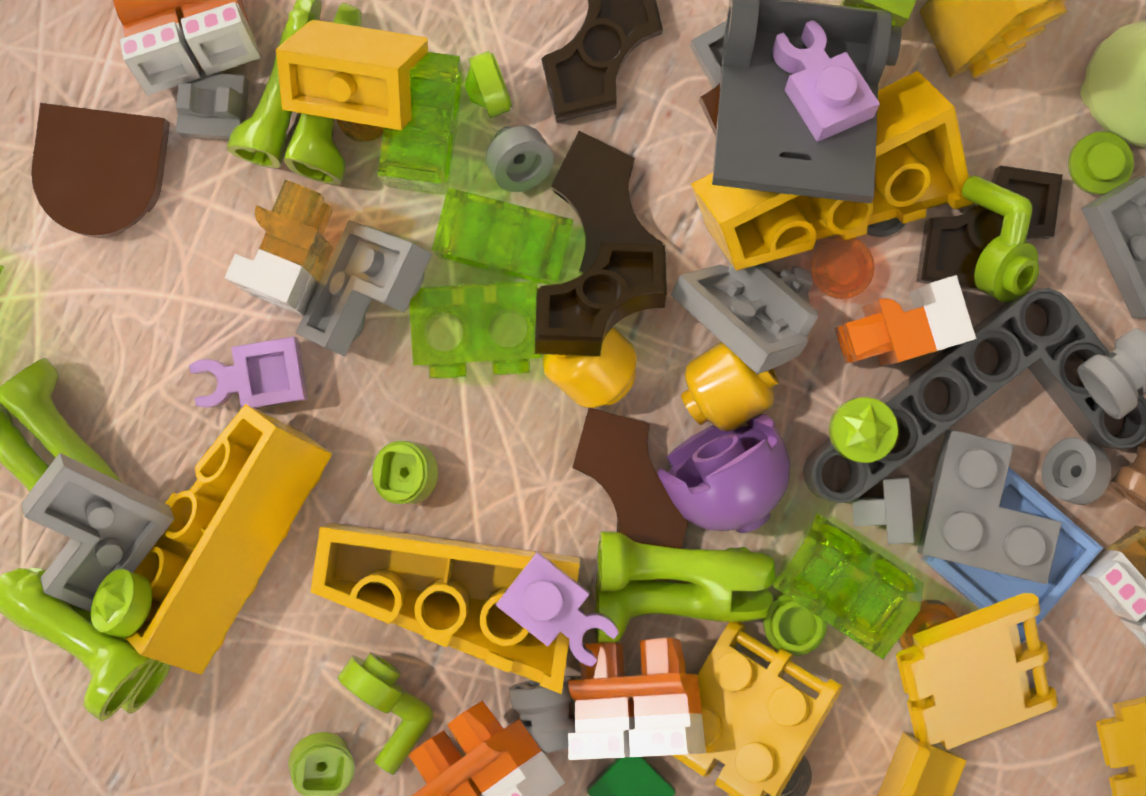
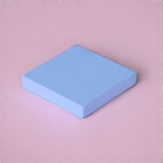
(1071, 557)

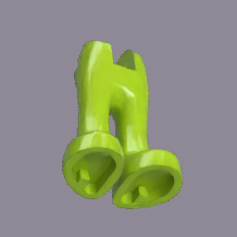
(263, 136)
(30, 401)
(720, 588)
(117, 670)

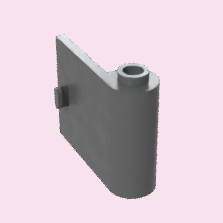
(758, 128)

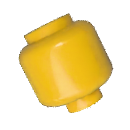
(595, 379)
(726, 389)

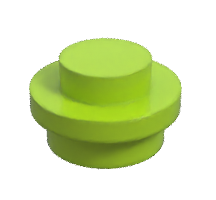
(1100, 162)
(793, 627)

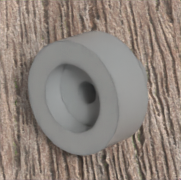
(519, 158)
(1076, 471)

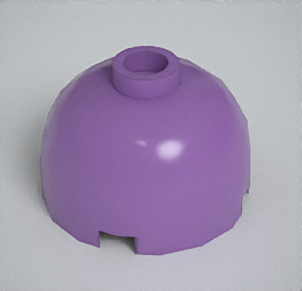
(729, 477)

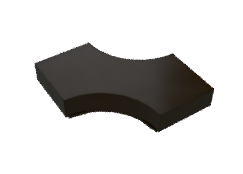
(586, 69)
(597, 188)
(955, 243)
(581, 312)

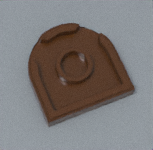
(97, 167)

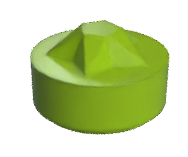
(486, 84)
(863, 429)
(405, 472)
(121, 603)
(321, 765)

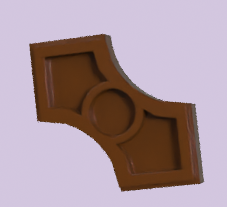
(618, 458)

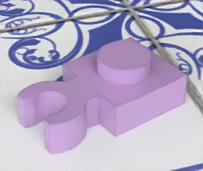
(823, 89)
(261, 374)
(549, 602)

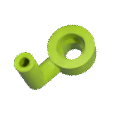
(1008, 262)
(376, 684)

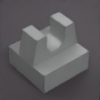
(211, 106)
(891, 510)

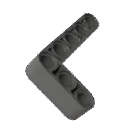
(970, 387)

